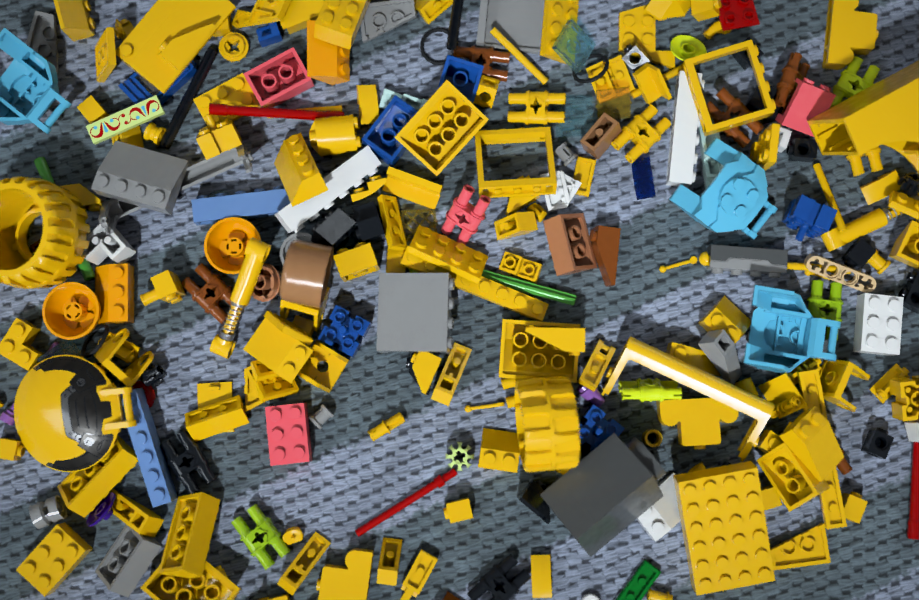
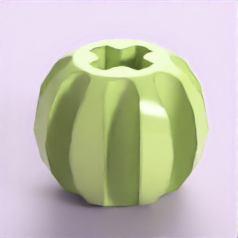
(457, 460)

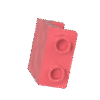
(805, 104)

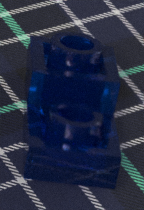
(643, 178)

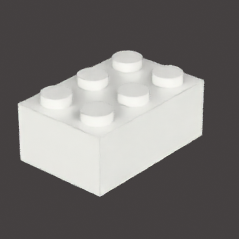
(878, 324)

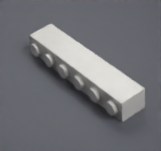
(683, 134)
(337, 182)

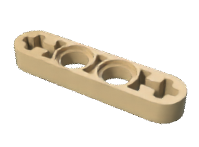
(841, 270)

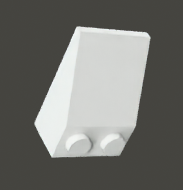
(664, 513)

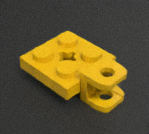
(765, 150)

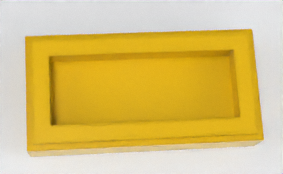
(584, 173)

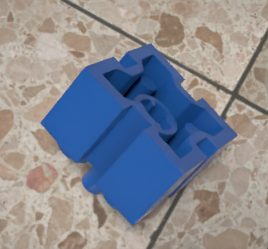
(809, 217)
(344, 331)
(596, 428)

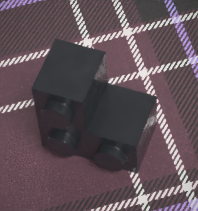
(369, 223)
(334, 230)

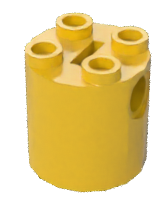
(335, 135)

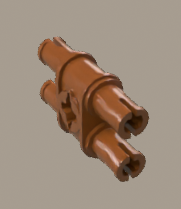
(488, 56)
(787, 84)
(733, 105)
(202, 294)

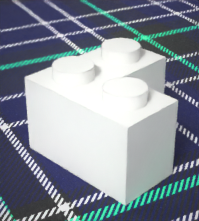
(109, 245)

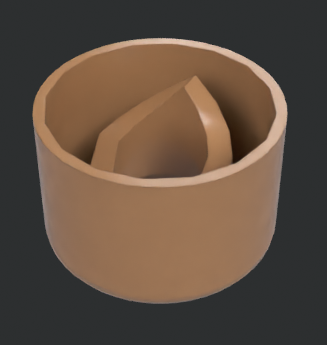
(306, 273)

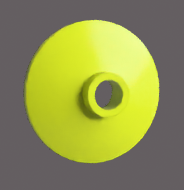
(686, 47)

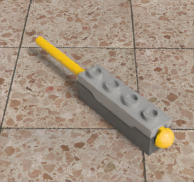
(751, 260)

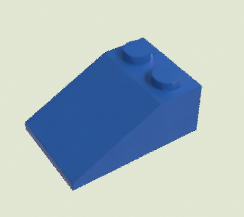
(385, 128)

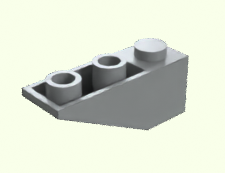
(722, 354)

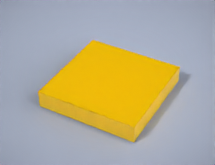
(288, 327)

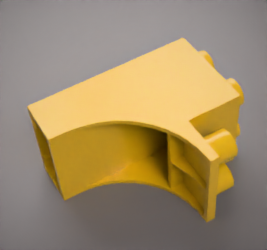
(874, 117)

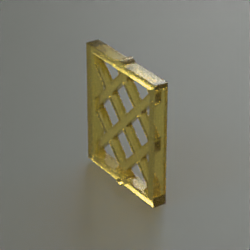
(420, 211)

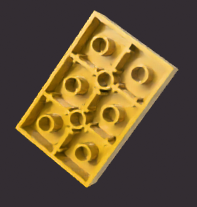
(724, 527)

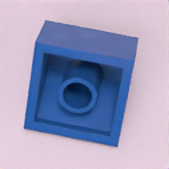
(462, 75)

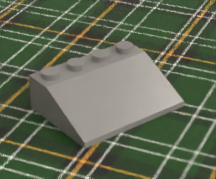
(140, 177)

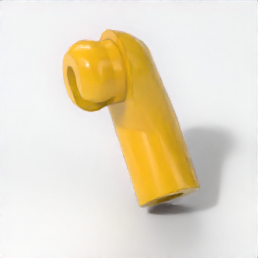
(714, 29)

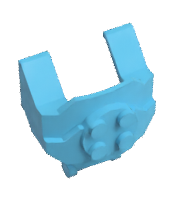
(28, 86)
(732, 196)
(786, 332)

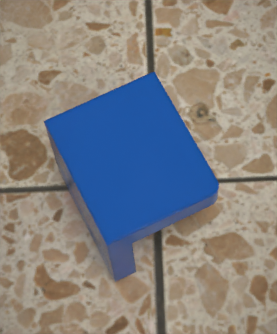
(269, 34)

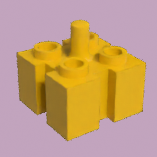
(218, 137)
(907, 398)

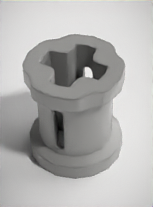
(565, 154)
(321, 416)

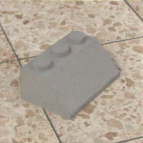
(127, 561)

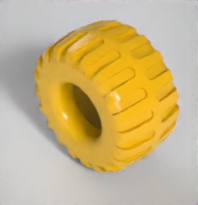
(62, 236)

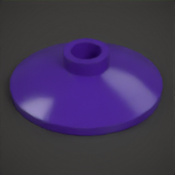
(102, 510)

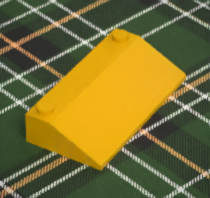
(164, 22)

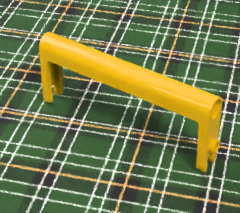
(698, 380)

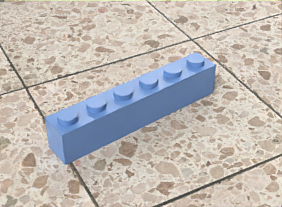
(241, 205)
(149, 453)

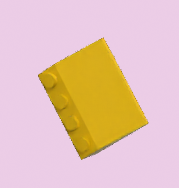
(441, 127)
(529, 357)
(210, 586)

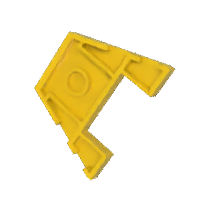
(263, 12)
(640, 27)

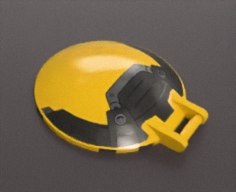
(70, 413)

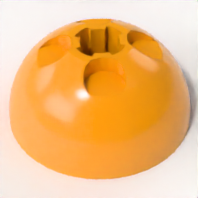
(224, 239)
(61, 310)

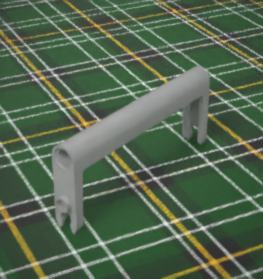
(196, 172)

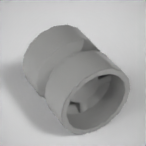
(45, 513)

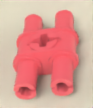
(465, 214)

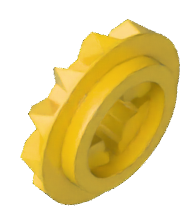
(233, 38)

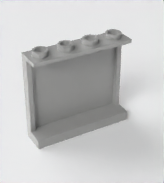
(516, 19)
(415, 312)

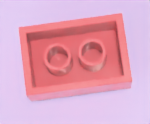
(279, 79)
(288, 434)

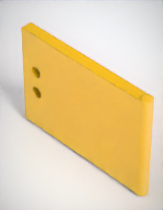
(209, 394)

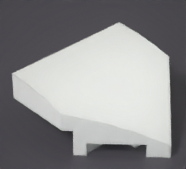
(565, 191)

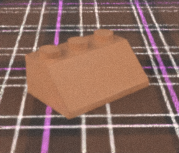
(569, 243)

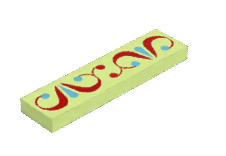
(125, 119)

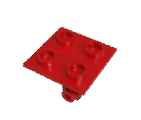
(737, 14)

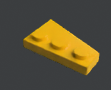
(802, 550)

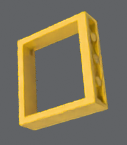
(697, 94)
(515, 187)

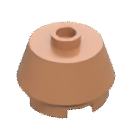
(267, 284)

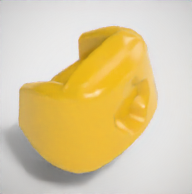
(539, 211)
(292, 535)

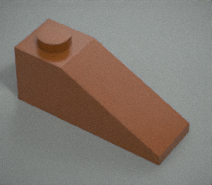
(605, 249)

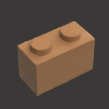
(601, 135)

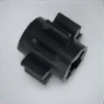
(909, 184)
(153, 375)

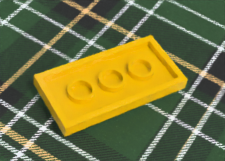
(554, 19)
(448, 254)

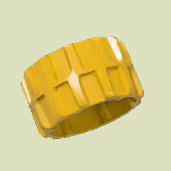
(547, 423)

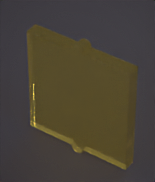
(614, 102)

